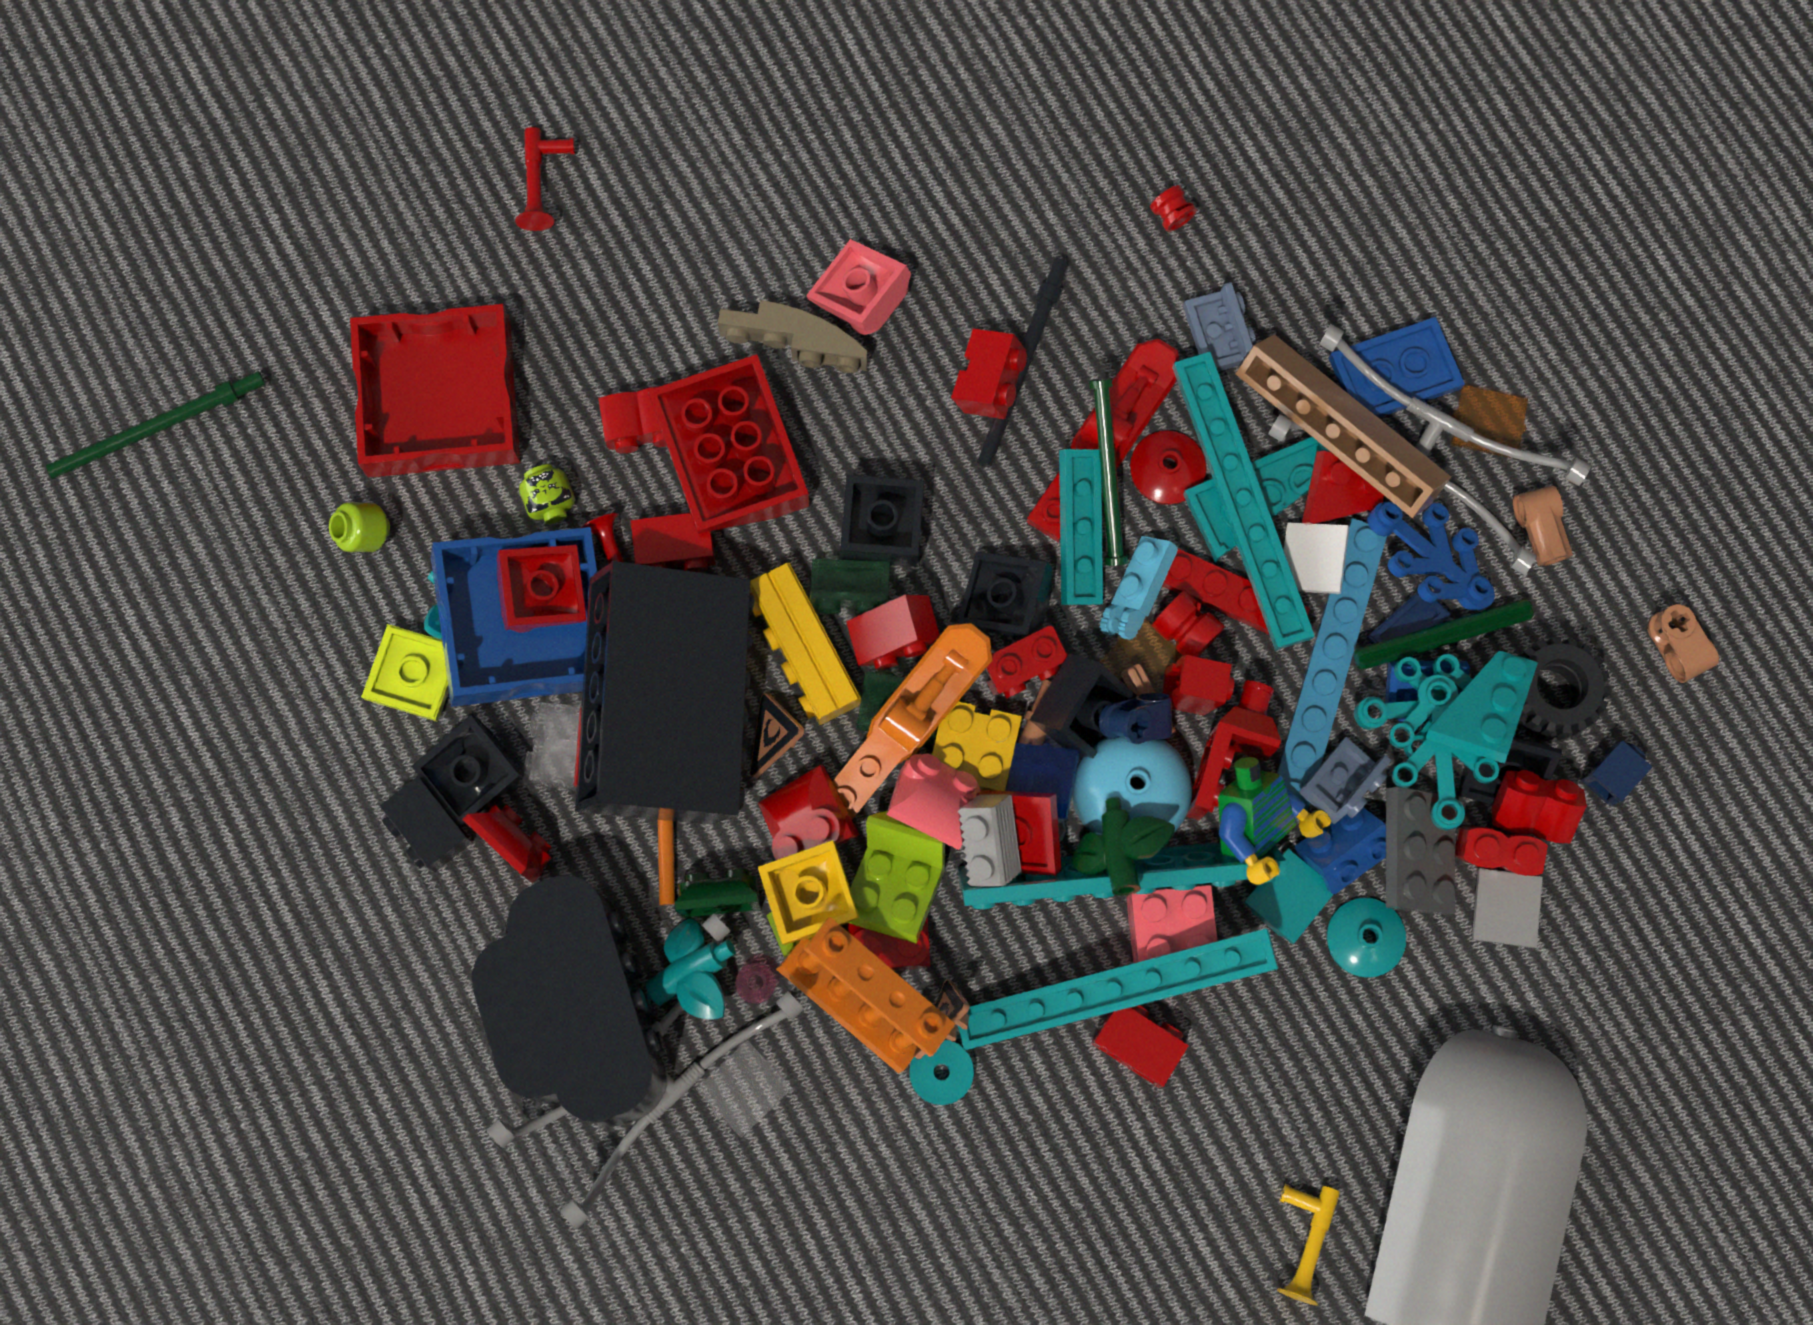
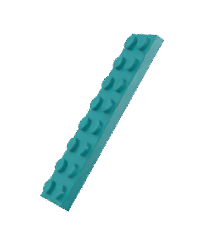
(1171, 867)

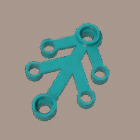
(1403, 709)
(1443, 753)

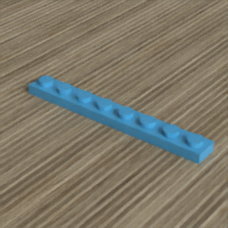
(1330, 660)

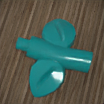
(692, 972)

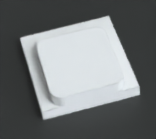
(1317, 556)

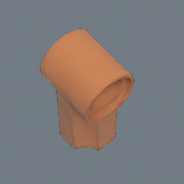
(1541, 515)

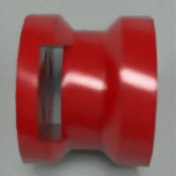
(1173, 208)

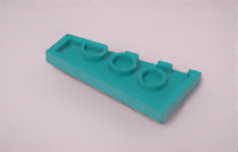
(1282, 479)

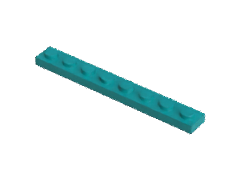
(1243, 501)
(1119, 988)

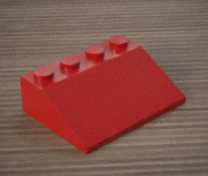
(729, 446)

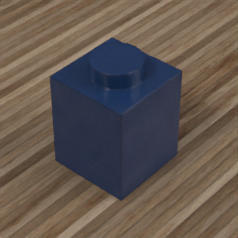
(1617, 772)

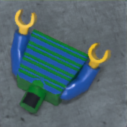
(1257, 814)

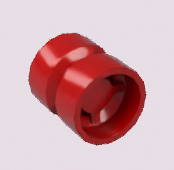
(1187, 625)

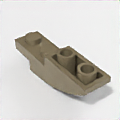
(810, 337)

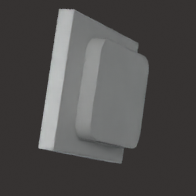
(1507, 908)

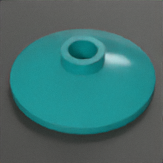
(1347, 943)

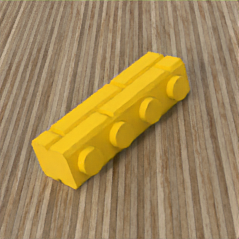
(804, 644)

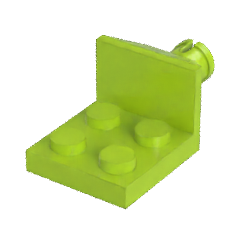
(897, 878)

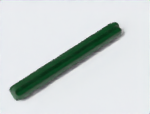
(1443, 634)

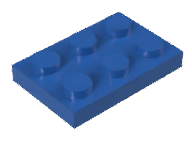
(1409, 359)

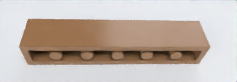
(1343, 425)

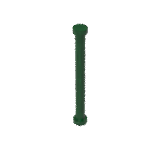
(1108, 471)

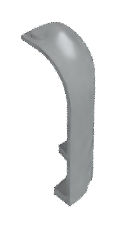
(1481, 1186)

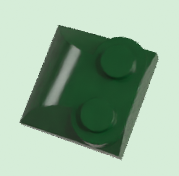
(725, 895)

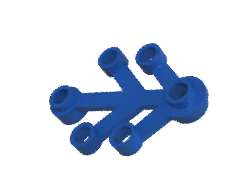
(1468, 586)

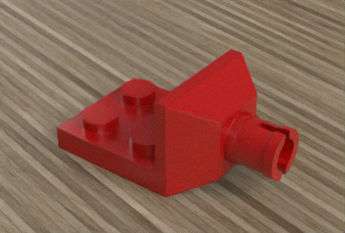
(1241, 730)

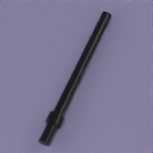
(1047, 297)

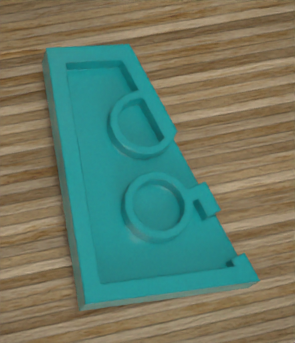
(1488, 709)

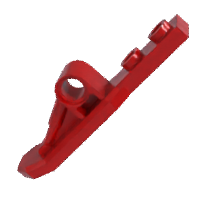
(1134, 400)

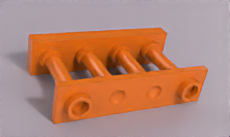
(865, 996)

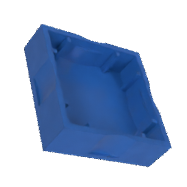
(479, 653)

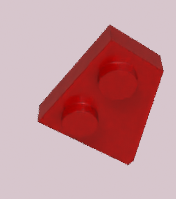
(1337, 491)

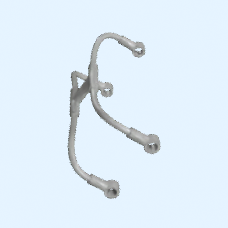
(1439, 421)
(577, 1213)

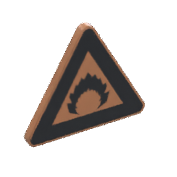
(773, 736)
(954, 1007)

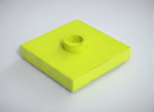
(409, 674)

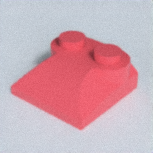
(861, 287)
(930, 797)

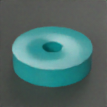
(948, 1090)

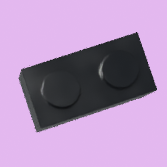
(424, 825)

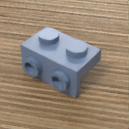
(1220, 327)
(1343, 780)

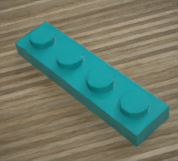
(1081, 527)

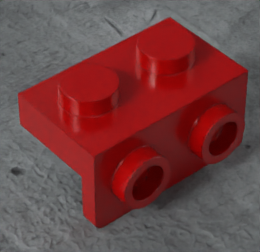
(1025, 659)

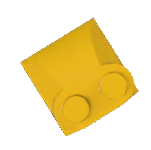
(807, 891)

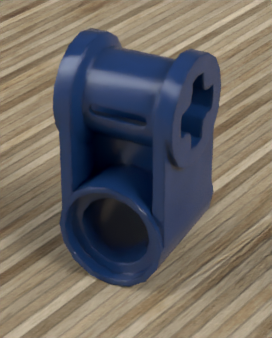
(1138, 718)

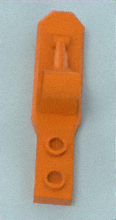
(914, 711)

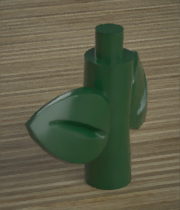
(1119, 845)

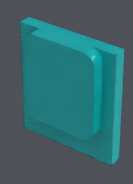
(1290, 900)

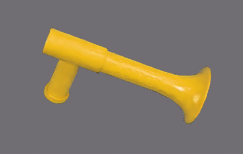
(1323, 1212)

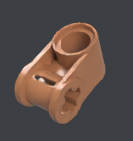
(1686, 646)

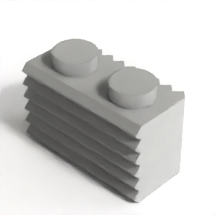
(990, 840)

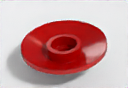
(1157, 481)

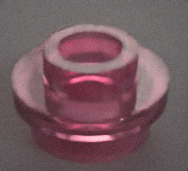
(767, 989)

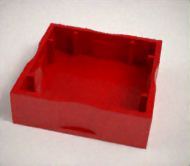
(434, 391)

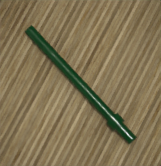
(224, 393)

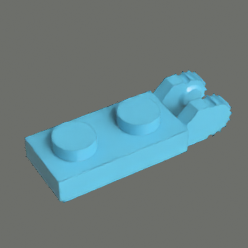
(1138, 587)

